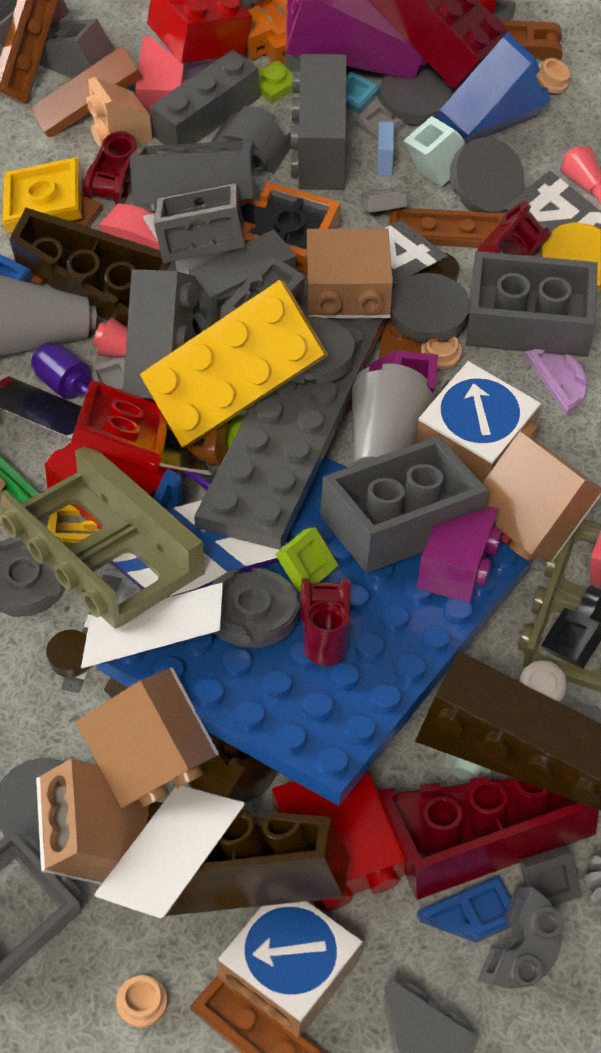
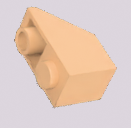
(115, 111)

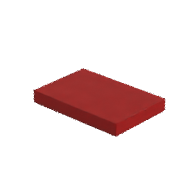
(121, 425)

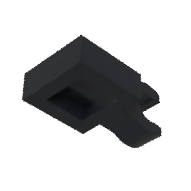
(578, 632)

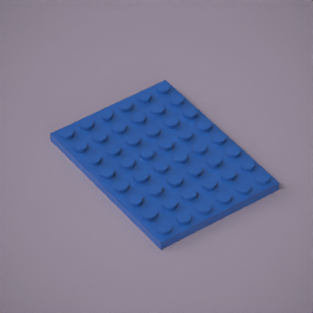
(335, 719)

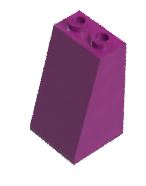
(352, 30)

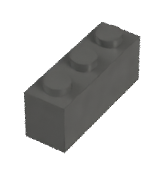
(205, 100)
(157, 321)

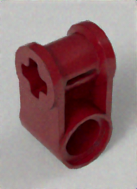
(111, 170)
(517, 233)
(325, 620)

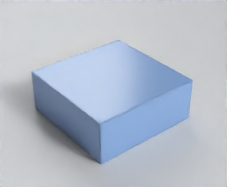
(385, 148)

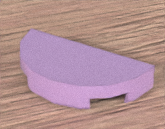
(561, 376)

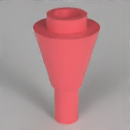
(583, 169)
(111, 338)

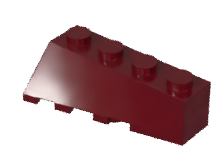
(479, 828)

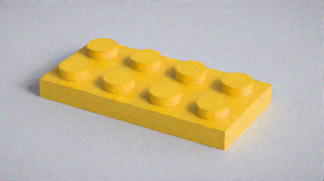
(233, 364)

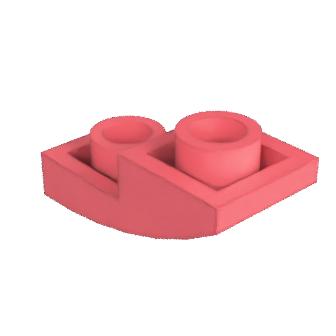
(128, 223)

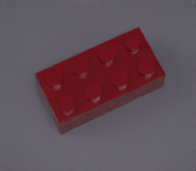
(446, 33)

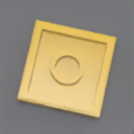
(47, 188)

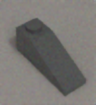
(75, 47)

